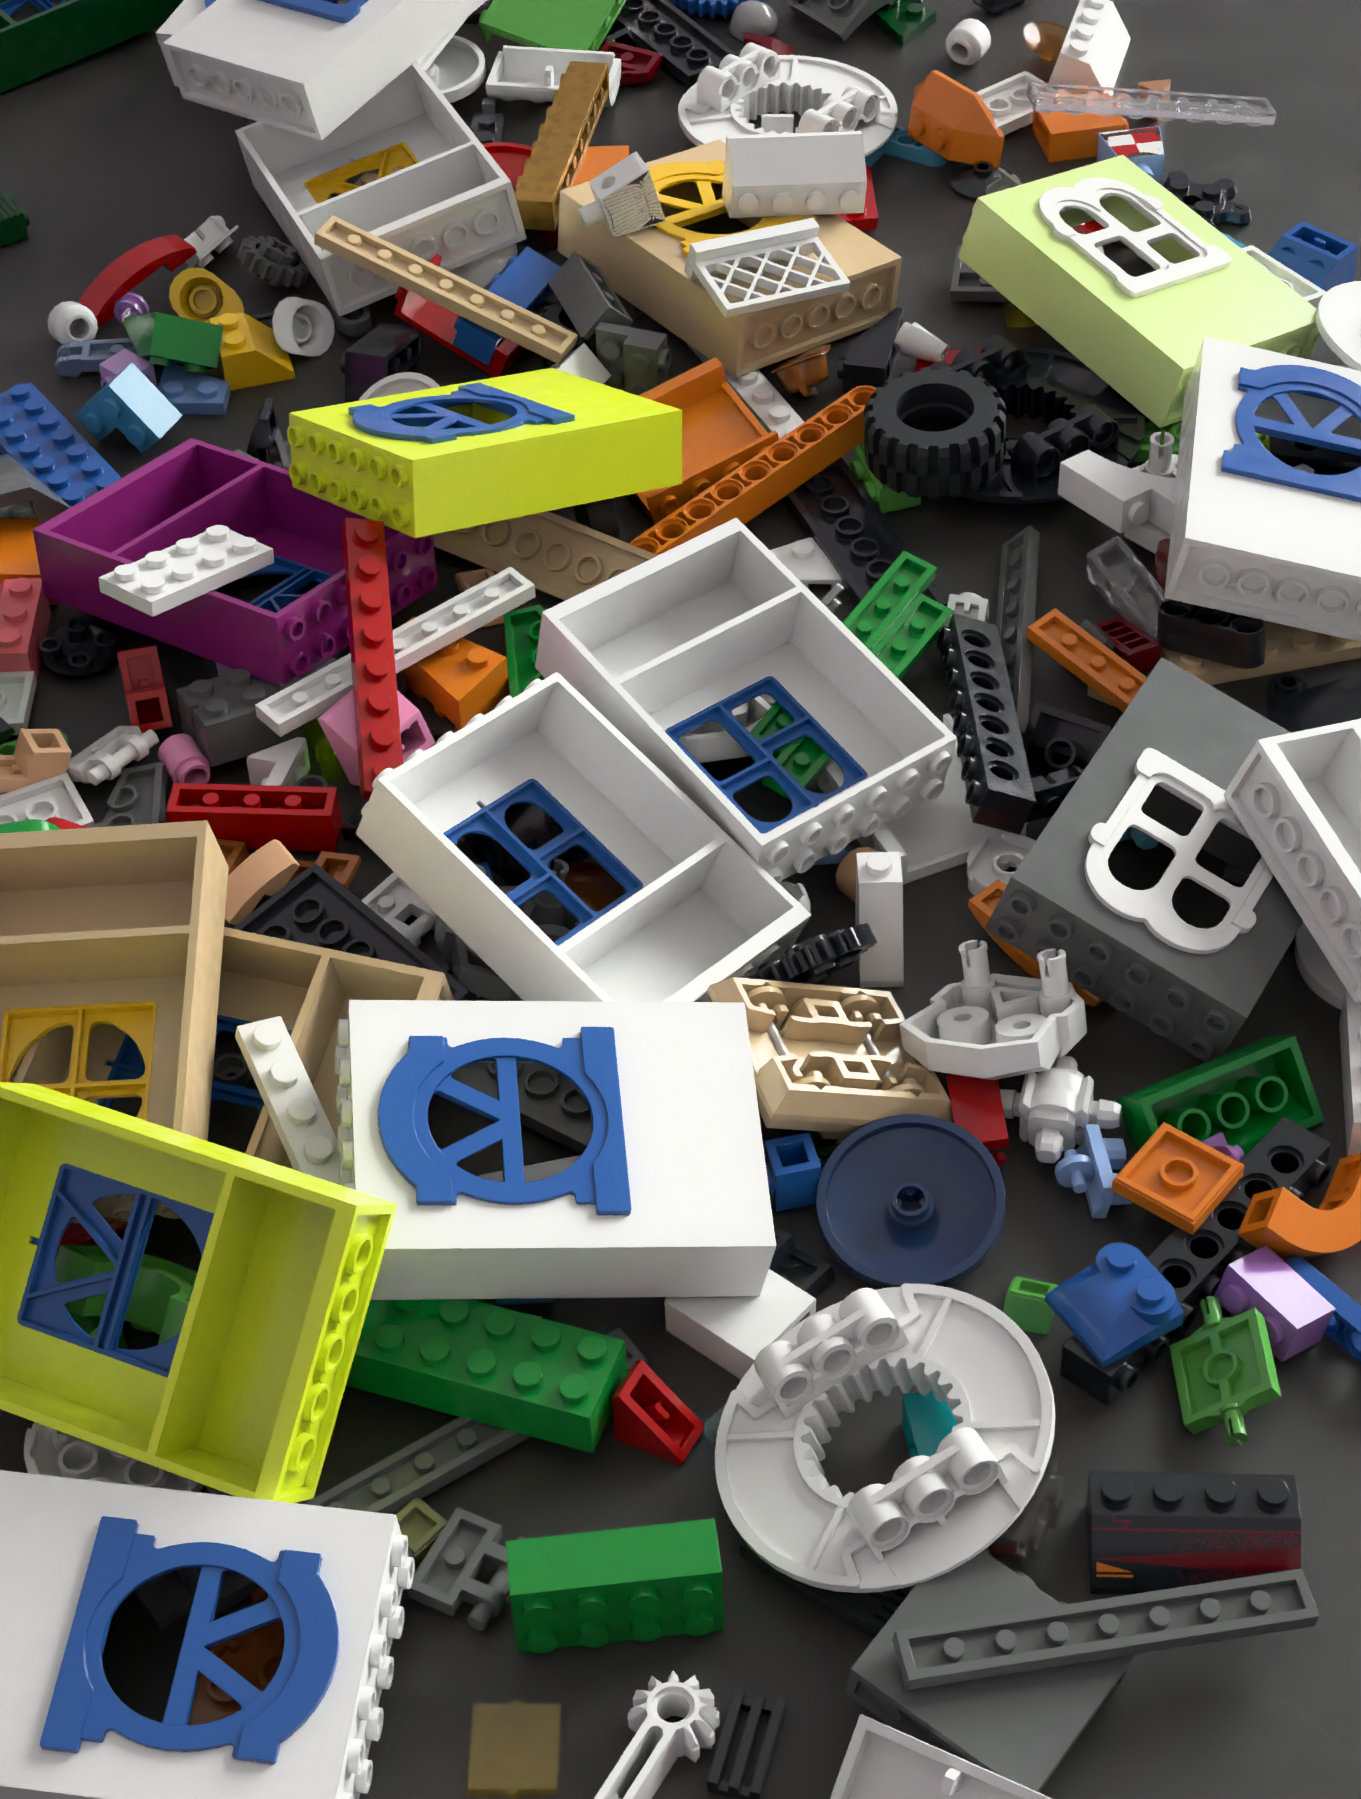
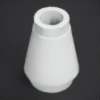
(920, 343)

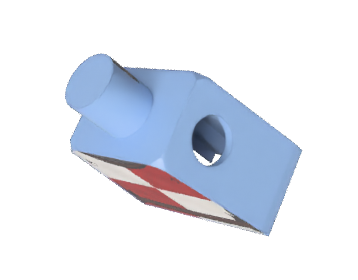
(1139, 145)

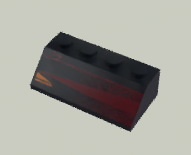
(1188, 1528)

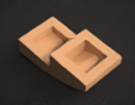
(259, 874)

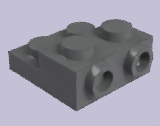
(632, 357)

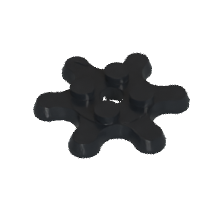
(1209, 199)

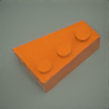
(460, 680)

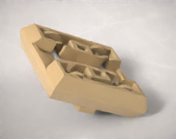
(830, 1056)

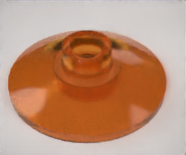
(1045, 38)

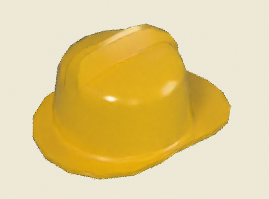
(202, 295)

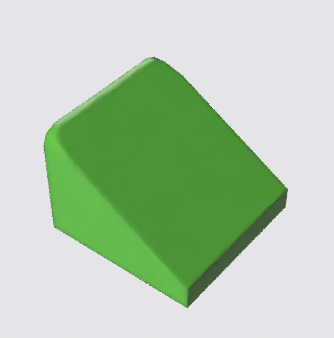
(1027, 1306)

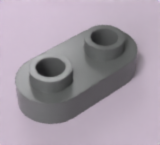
(353, 323)

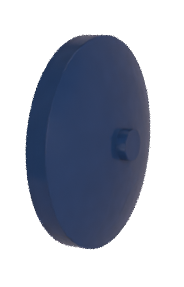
(911, 1202)

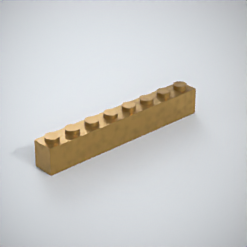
(561, 143)

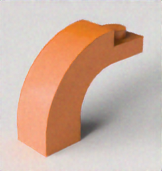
(1297, 1229)

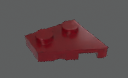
(636, 63)

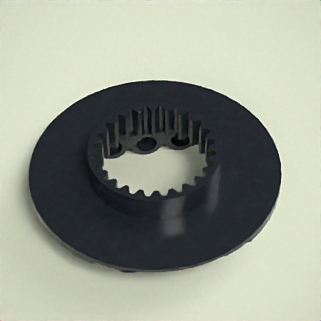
(1060, 389)

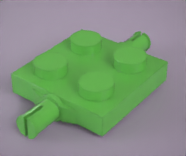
(1224, 1371)

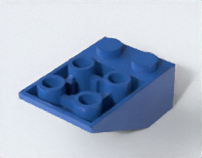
(1317, 255)

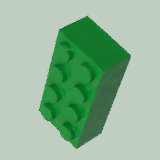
(615, 1585)

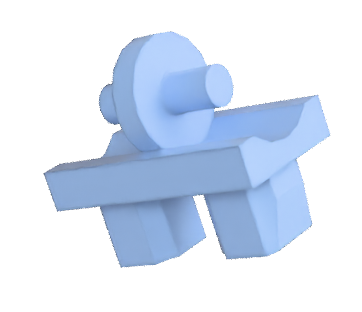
(1090, 1170)

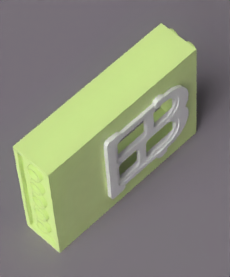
(1127, 328)

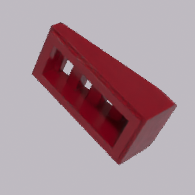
(1132, 643)

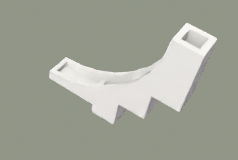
(1118, 493)

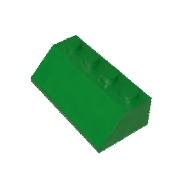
(1231, 1094)

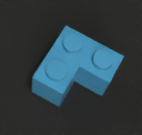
(132, 407)

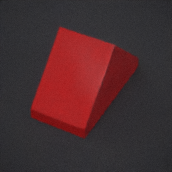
(653, 1416)

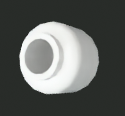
(968, 42)
(72, 323)

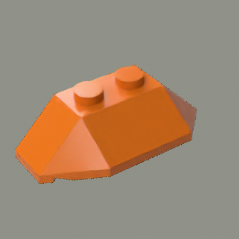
(954, 121)

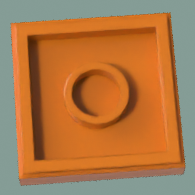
(1178, 1178)

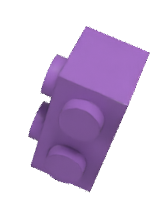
(1291, 1307)

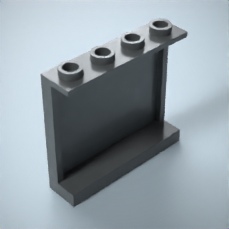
(1002, 1723)

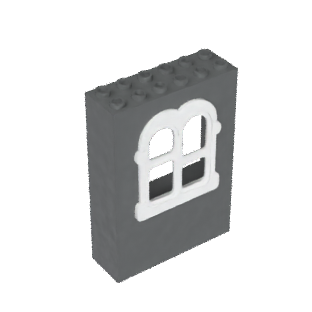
(1129, 946)

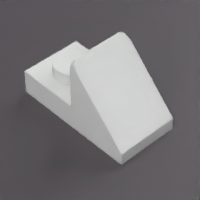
(279, 764)

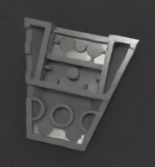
(20, 486)

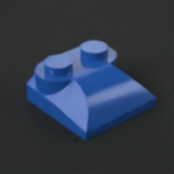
(1117, 1303)

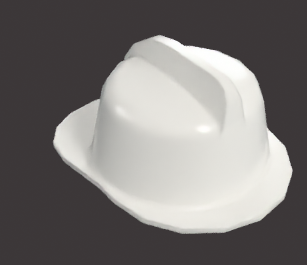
(303, 327)

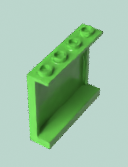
(551, 22)

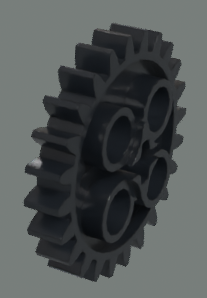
(818, 957)

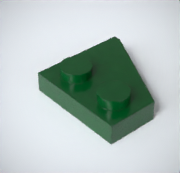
(904, 20)

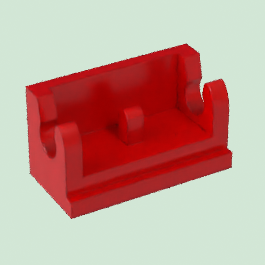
(979, 1110)

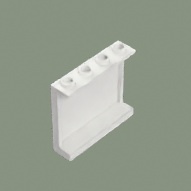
(933, 832)

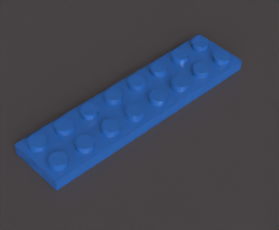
(50, 446)

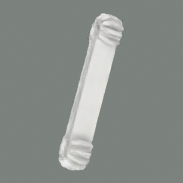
(661, 1742)

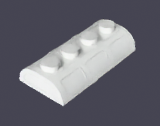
(536, 72)
(899, 1766)

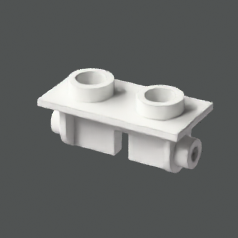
(214, 236)

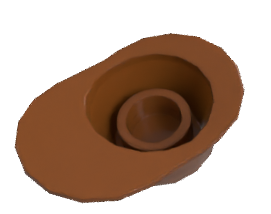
(804, 371)

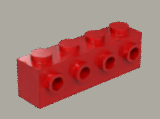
(256, 814)

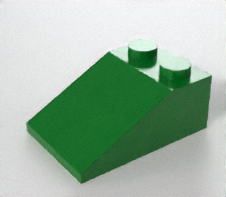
(175, 340)

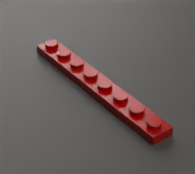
(371, 650)

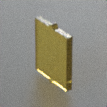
(515, 1749)

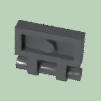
(455, 1562)

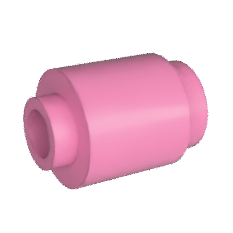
(184, 760)

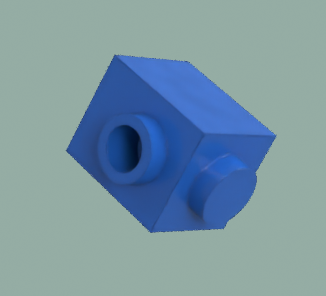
(792, 1171)

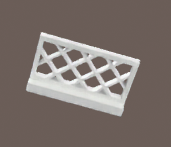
(759, 250)

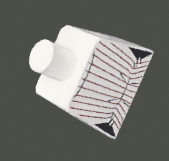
(623, 198)

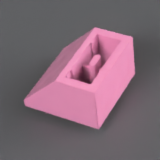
(340, 731)

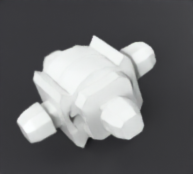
(1057, 1107)

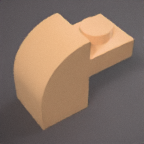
(36, 758)

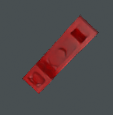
(131, 270)

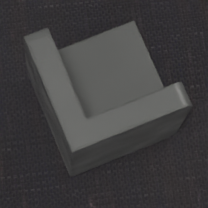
(168, 1595)

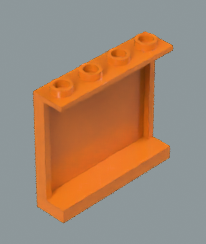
(716, 435)

